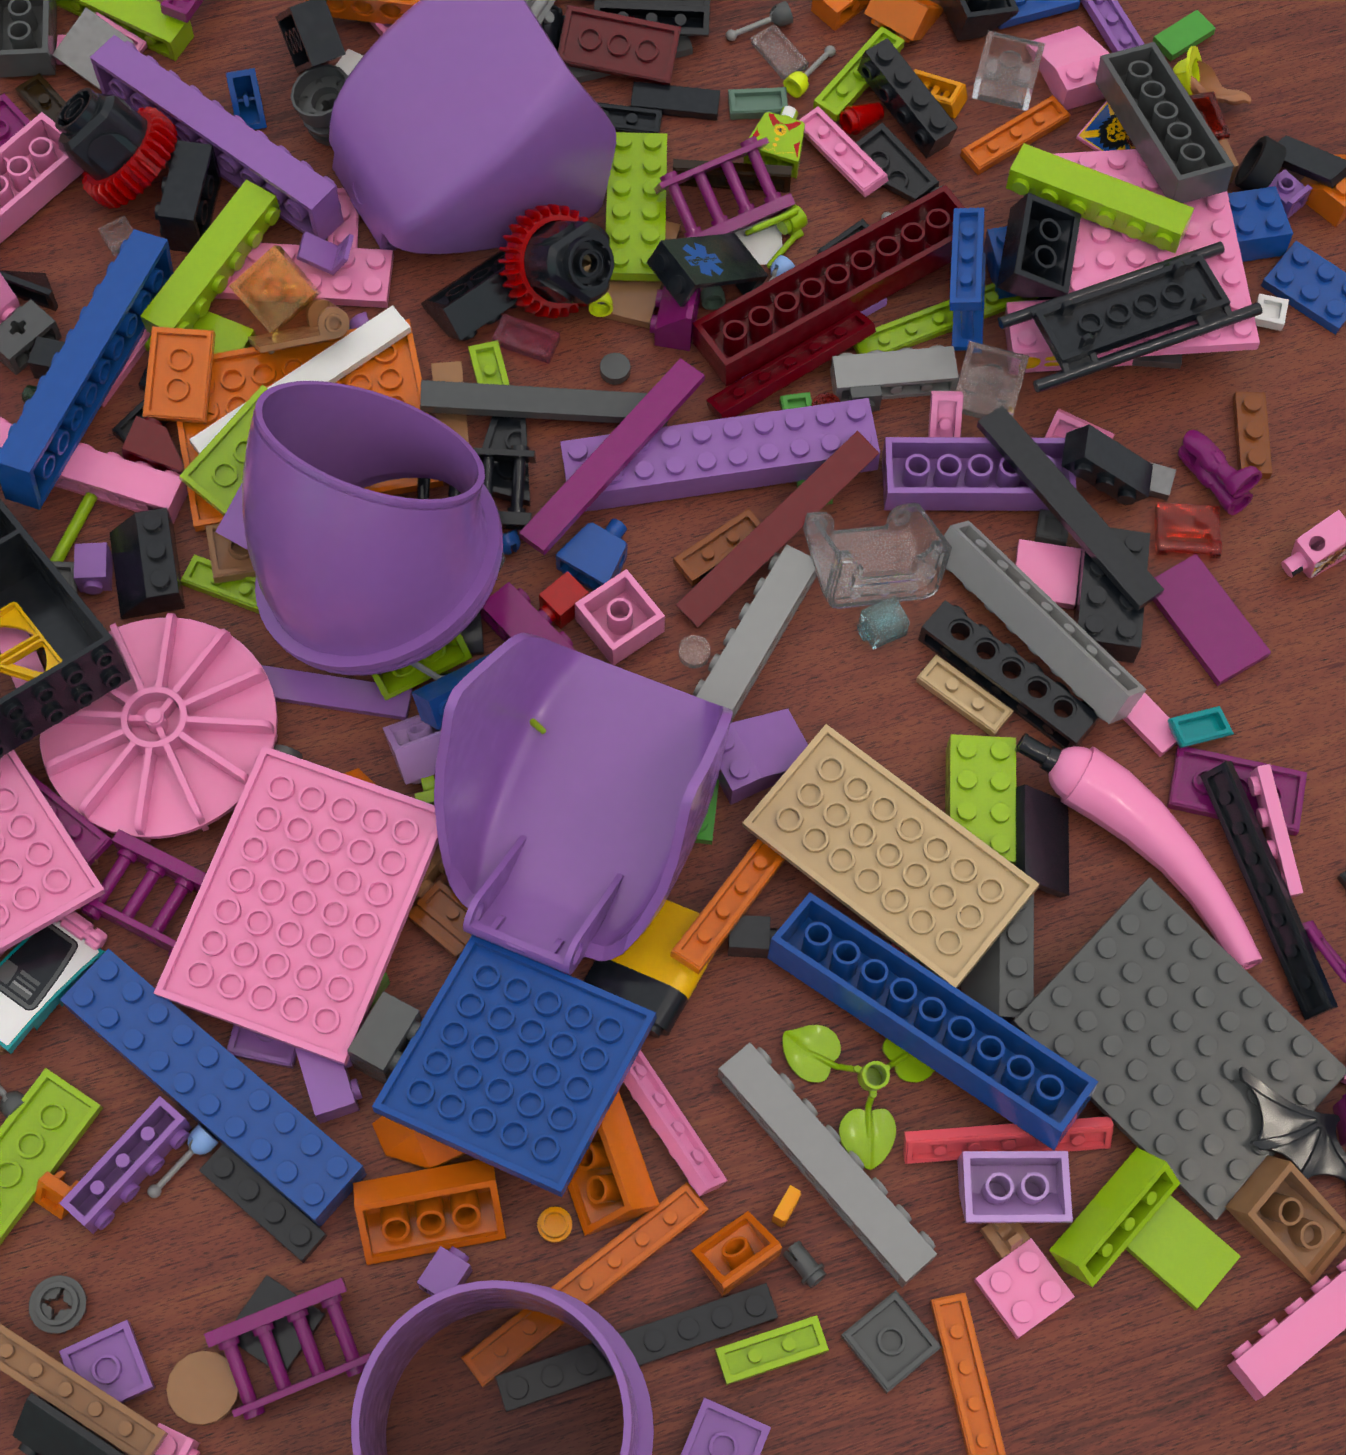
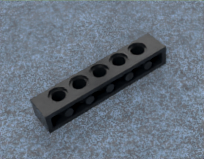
(1014, 693)

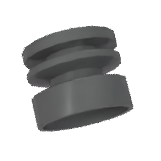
(315, 96)

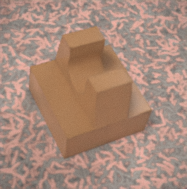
(1004, 1237)

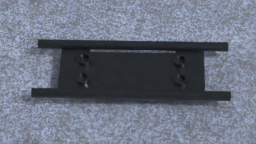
(1129, 310)

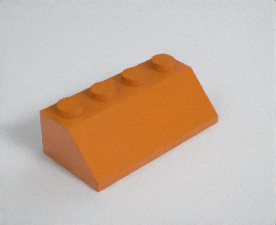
(612, 1176)
(428, 1210)

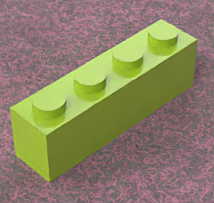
(1114, 1217)

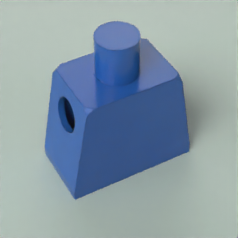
(594, 554)

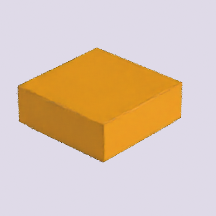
(786, 1206)

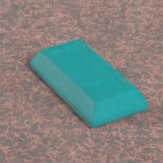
(1199, 727)

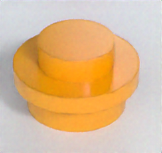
(554, 1224)

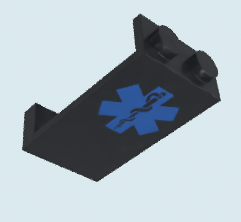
(704, 263)

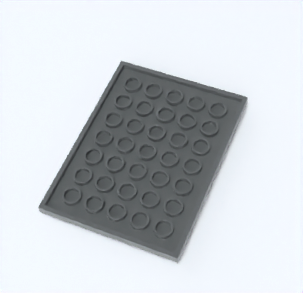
(1164, 1032)

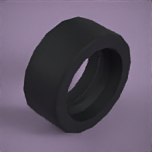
(1260, 164)

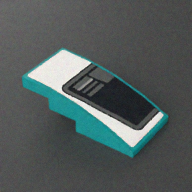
(36, 979)

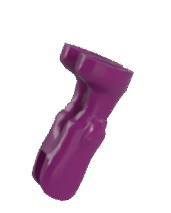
(1215, 473)

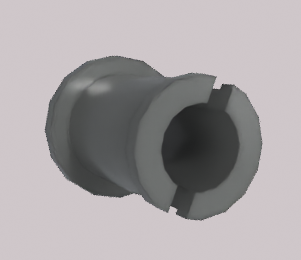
(805, 1264)

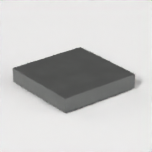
(890, 1341)

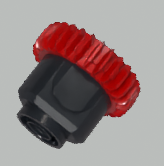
(114, 145)
(556, 261)

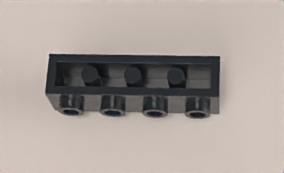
(907, 98)

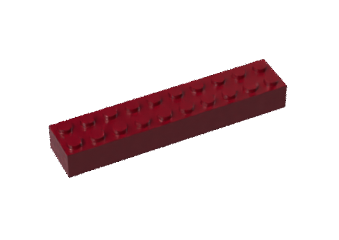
(828, 287)

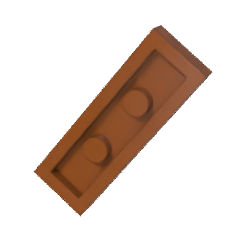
(1252, 431)
(711, 550)

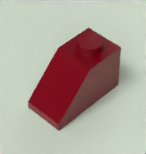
(152, 444)

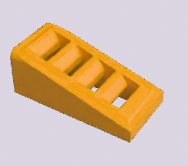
(954, 92)

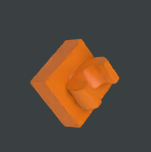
(51, 1191)

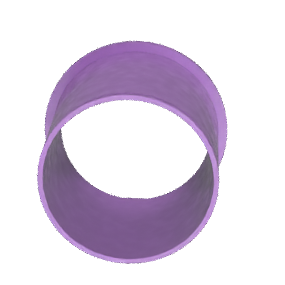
(447, 1306)

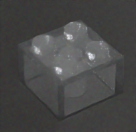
(1007, 70)
(990, 379)

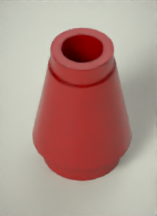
(859, 117)

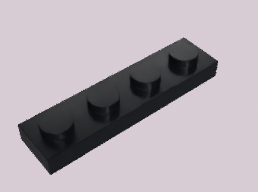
(263, 1203)

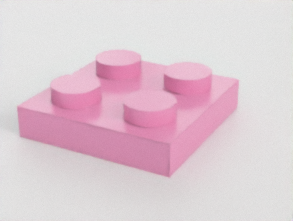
(1024, 1288)

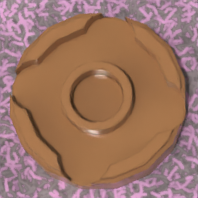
(202, 1388)

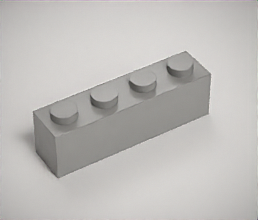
(899, 372)

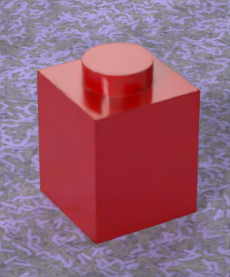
(560, 599)

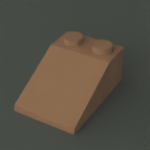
(1289, 1218)

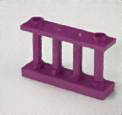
(747, 212)
(157, 865)
(262, 1324)

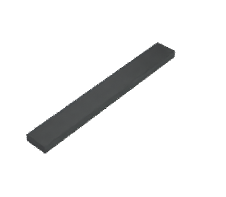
(527, 401)

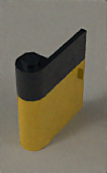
(649, 973)

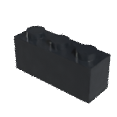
(1107, 465)

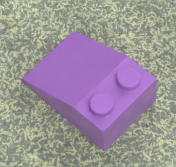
(759, 753)

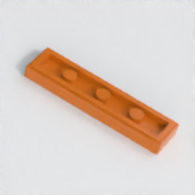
(1010, 136)

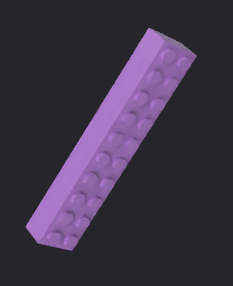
(241, 153)
(729, 453)

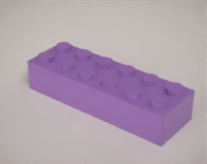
(959, 474)

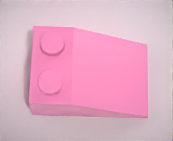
(1071, 66)

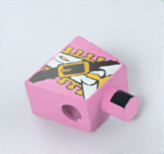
(1318, 548)

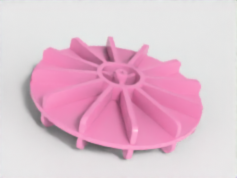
(172, 739)

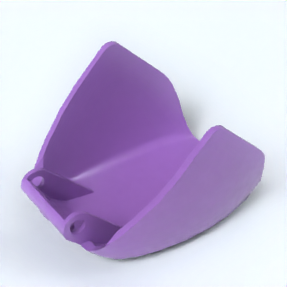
(464, 127)
(576, 830)

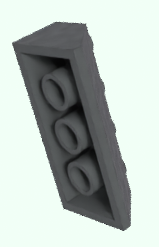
(1006, 972)

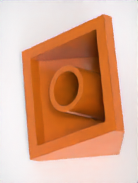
(737, 1252)

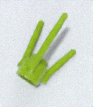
(789, 223)

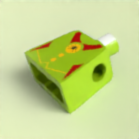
(784, 138)

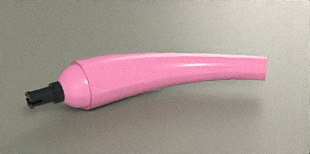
(1130, 811)

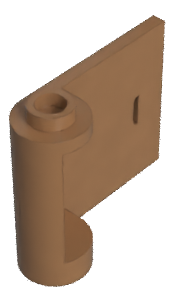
(324, 323)

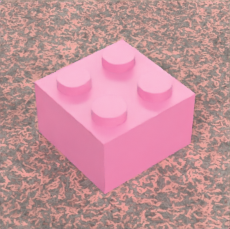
(619, 617)

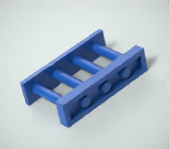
(967, 277)

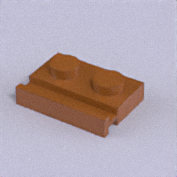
(442, 918)

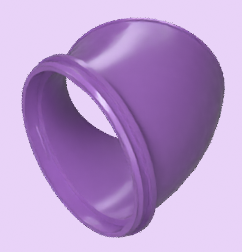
(351, 571)

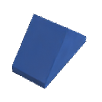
(246, 97)

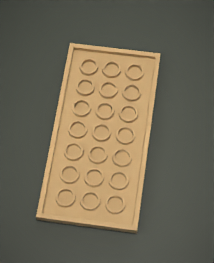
(890, 856)

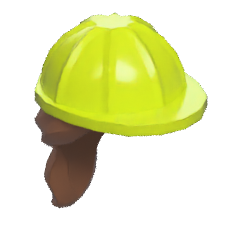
(1200, 78)

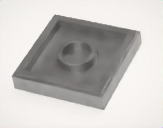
(83, 41)

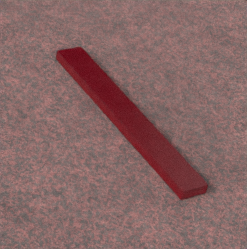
(776, 529)

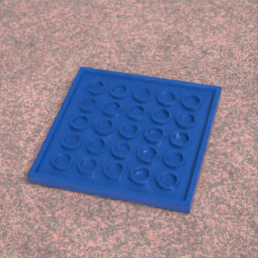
(515, 1064)

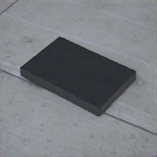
(1043, 839)

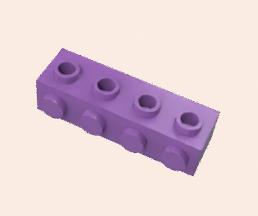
(126, 1165)

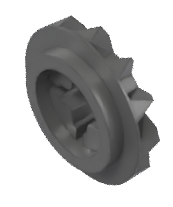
(51, 1290)

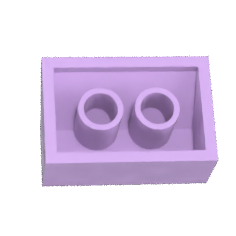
(413, 748)
(1015, 1186)

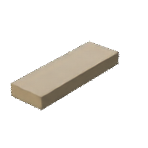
(964, 696)

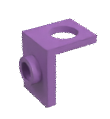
(324, 254)

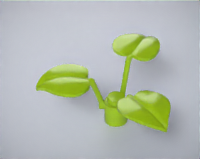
(865, 1132)

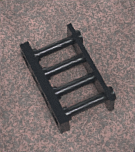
(516, 515)

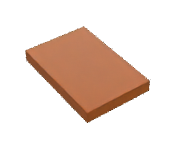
(179, 374)

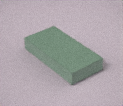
(756, 102)

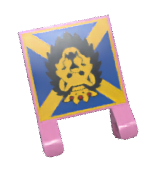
(1104, 131)

